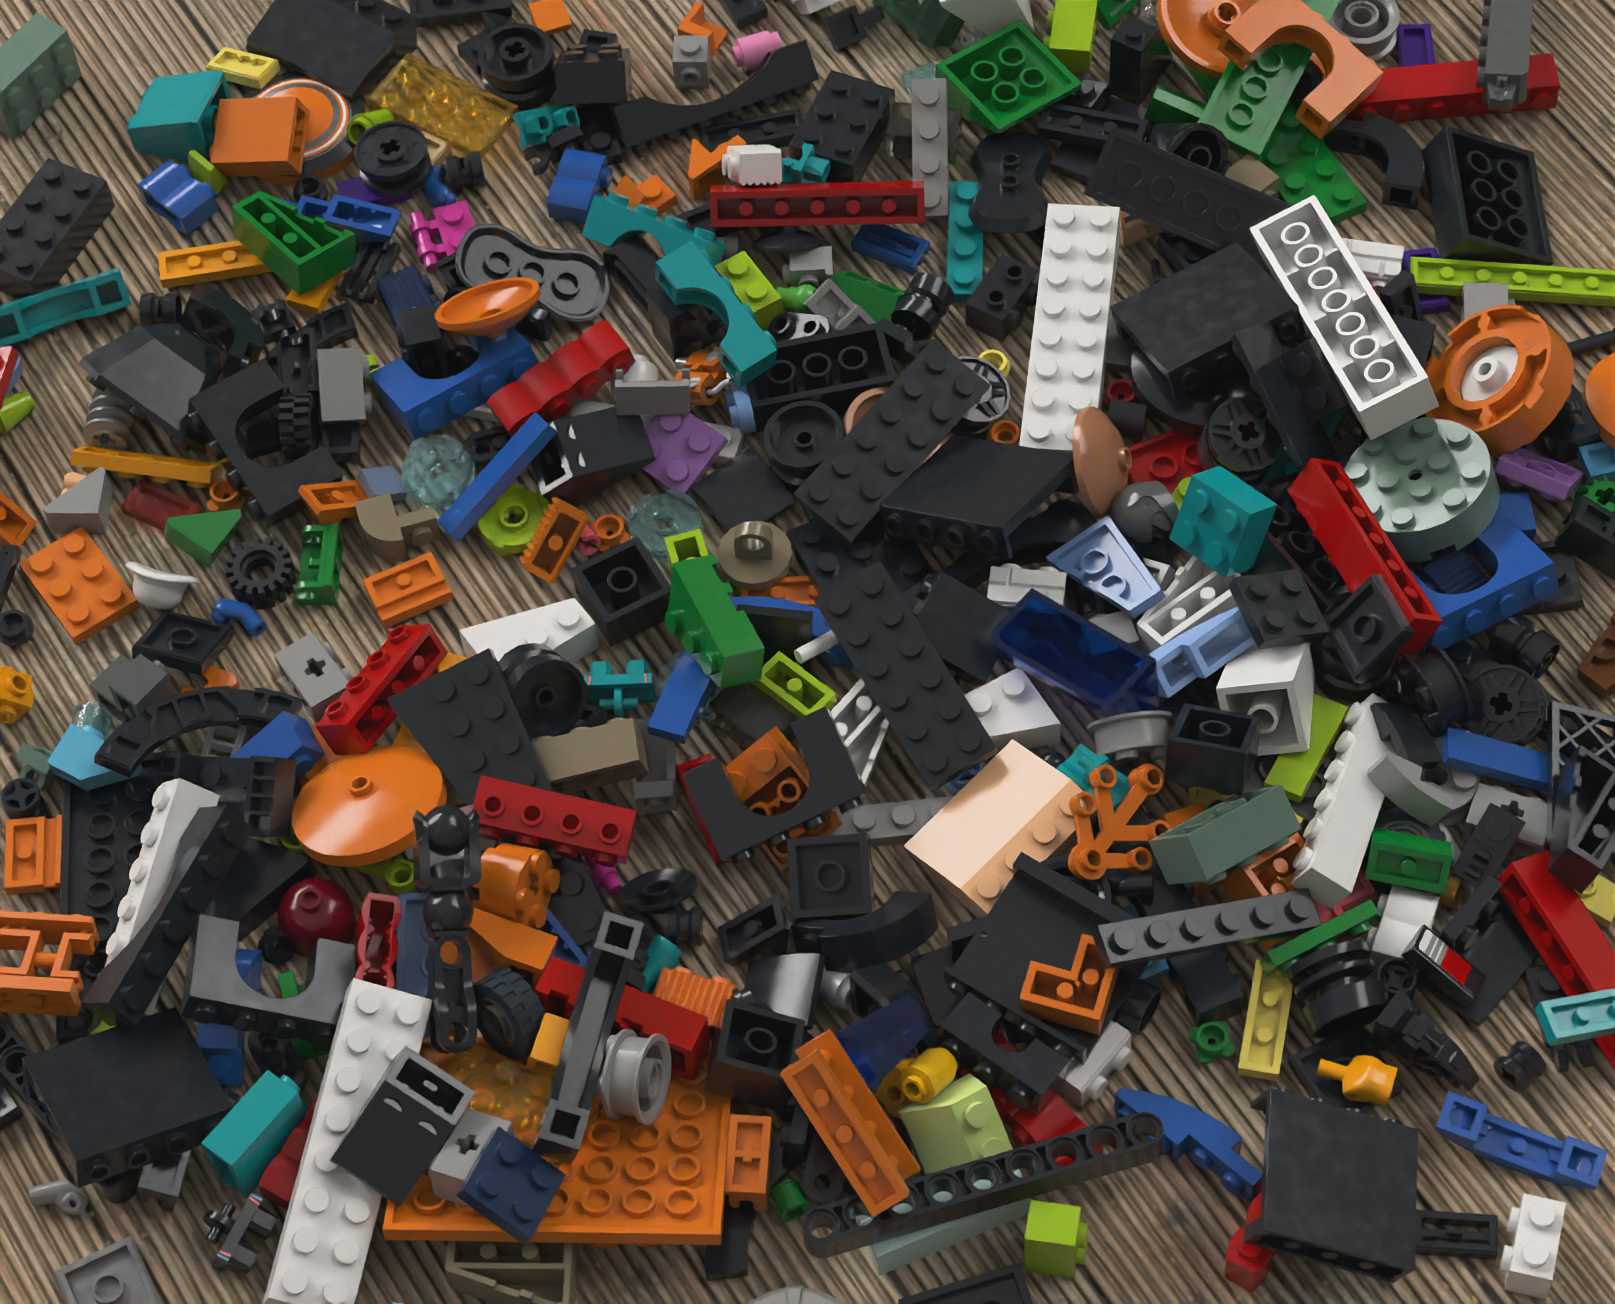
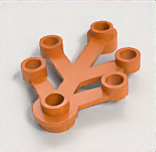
(1113, 823)

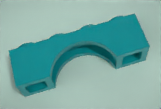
(615, 220)
(690, 279)
(62, 305)

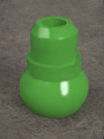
(795, 297)

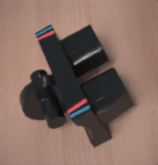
(235, 1252)

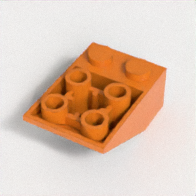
(772, 782)
(504, 944)

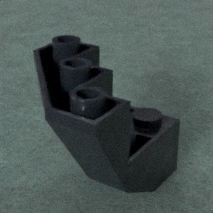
(157, 374)

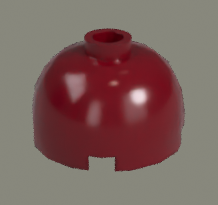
(315, 911)

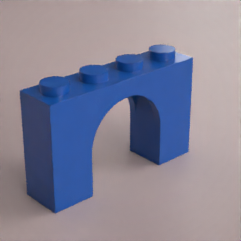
(430, 403)
(1520, 580)

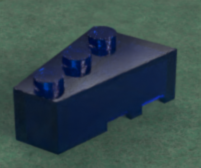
(884, 1037)

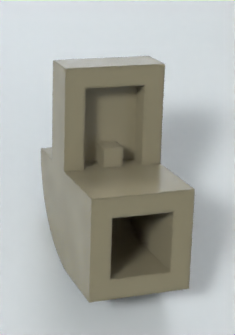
(391, 534)

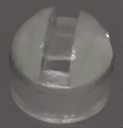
(1148, 13)

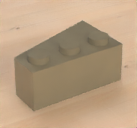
(514, 1271)

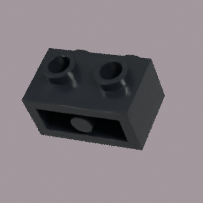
(1002, 298)
(422, 342)

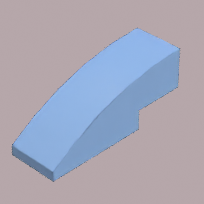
(1201, 651)

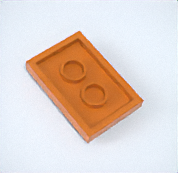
(79, 585)

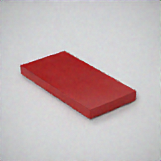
(1166, 458)

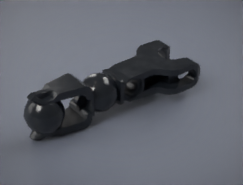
(448, 915)

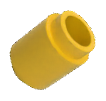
(928, 1074)

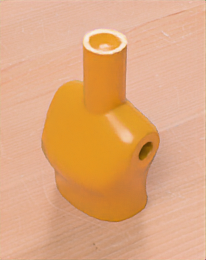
(1363, 1079)

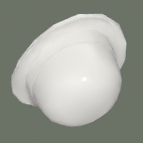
(158, 588)

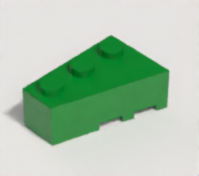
(291, 244)
(710, 624)

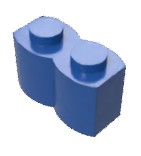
(576, 183)
(178, 196)

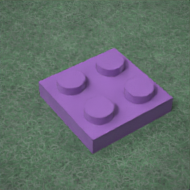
(682, 450)
(1549, 476)

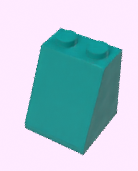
(178, 115)

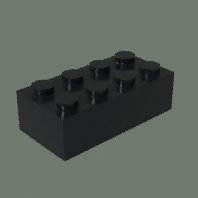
(50, 227)
(823, 369)

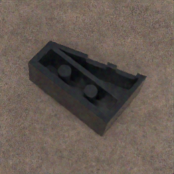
(1583, 820)

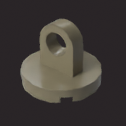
(754, 555)

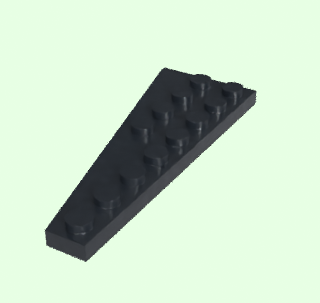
(476, 729)
(96, 856)

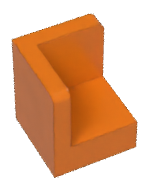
(549, 16)
(695, 25)

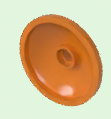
(488, 307)

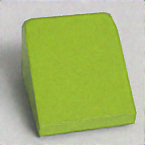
(205, 171)

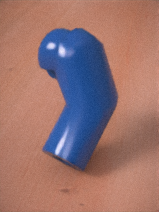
(435, 190)
(239, 611)

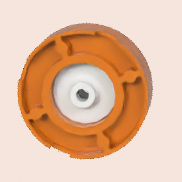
(1502, 376)

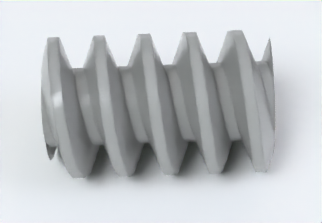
(108, 421)

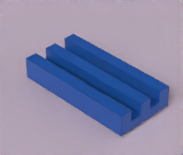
(887, 249)

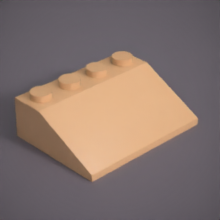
(1002, 811)

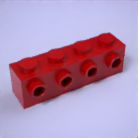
(362, 710)
(554, 821)

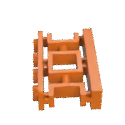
(29, 932)

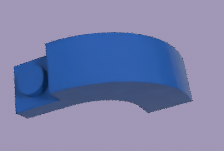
(223, 1044)

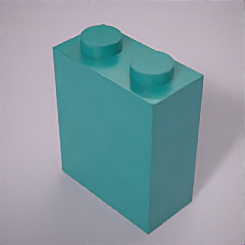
(254, 1132)

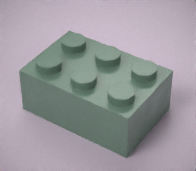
(34, 72)
(1225, 836)

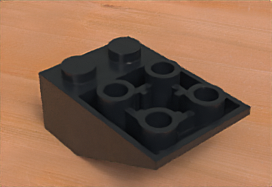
(591, 455)
(402, 1125)

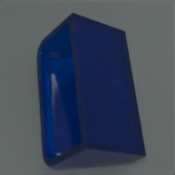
(1077, 657)

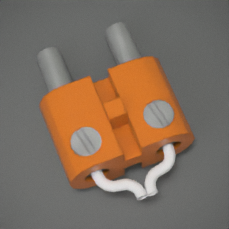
(706, 376)

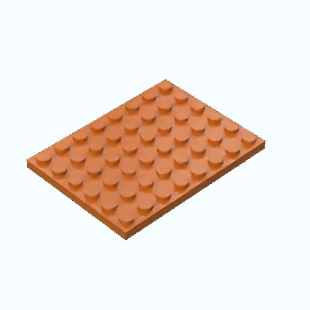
(621, 1188)

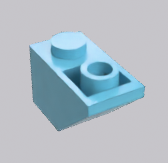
(75, 759)

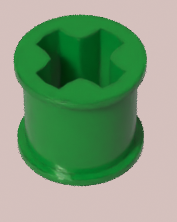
(789, 1200)

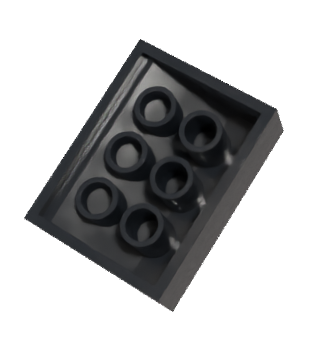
(337, 41)
(1485, 200)
(1292, 546)

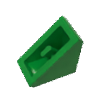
(203, 534)

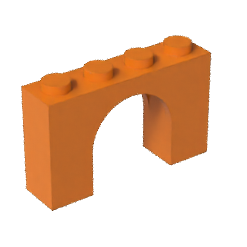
(1347, 70)

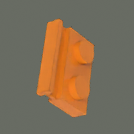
(407, 589)
(32, 854)

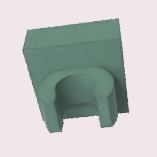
(36, 760)

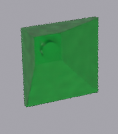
(1005, 78)

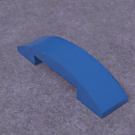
(1518, 1147)

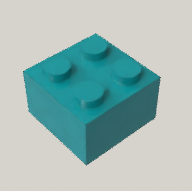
(1223, 521)

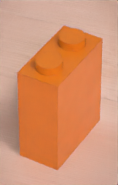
(259, 136)

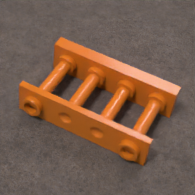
(851, 1122)

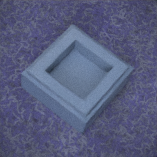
(381, 481)

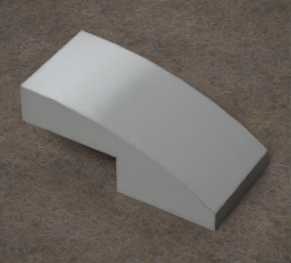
(837, 307)
(1402, 785)

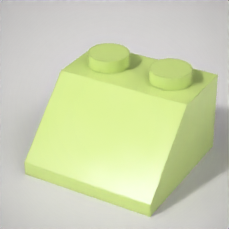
(955, 1126)

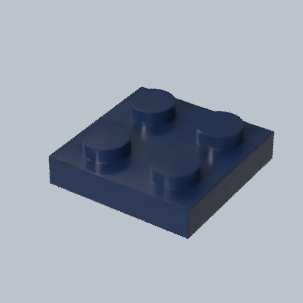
(511, 1185)

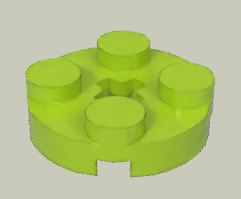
(508, 537)

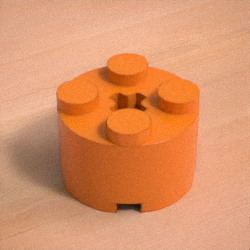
(517, 883)

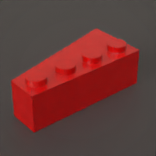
(636, 1011)

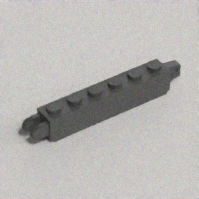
(1504, 52)

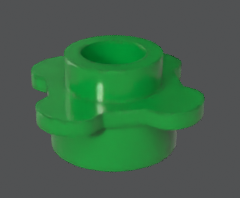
(1211, 1031)

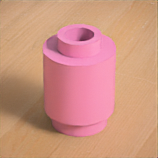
(752, 49)

